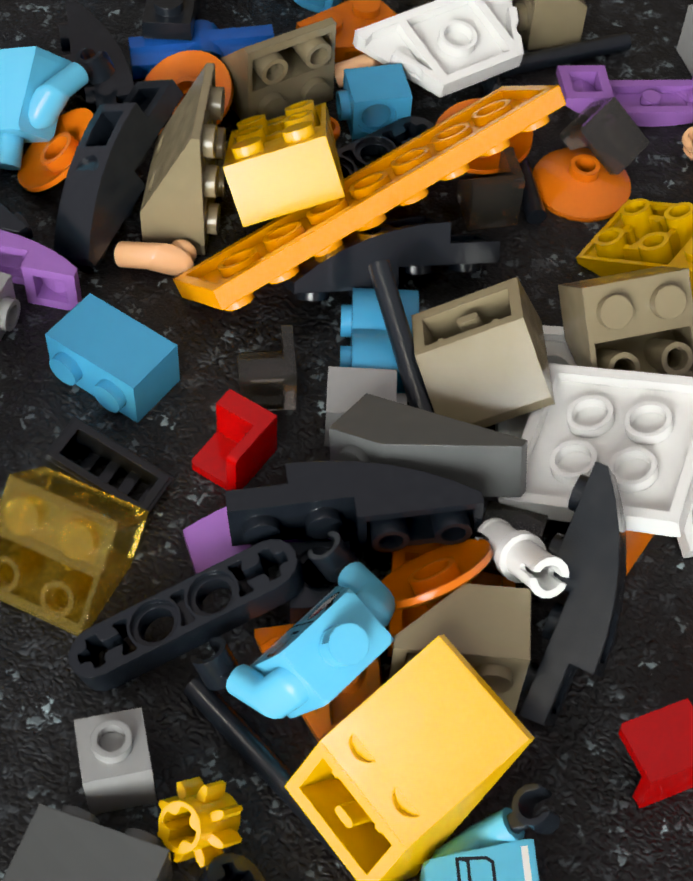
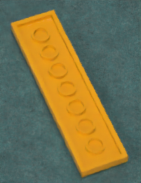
(395, 179)

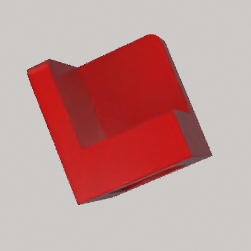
(240, 446)
(661, 751)

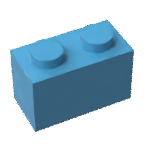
(113, 357)

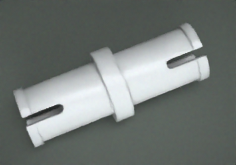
(523, 558)

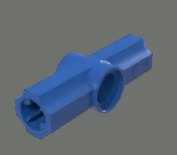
(206, 37)

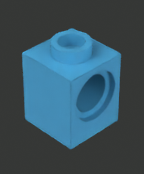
(373, 98)

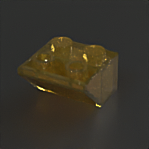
(63, 546)

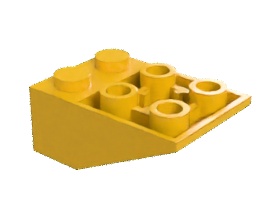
(283, 163)
(642, 237)
(408, 765)

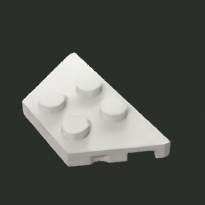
(447, 42)

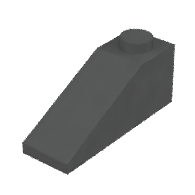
(429, 442)

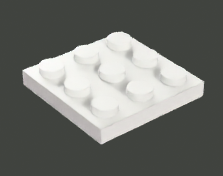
(621, 419)

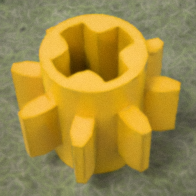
(199, 821)

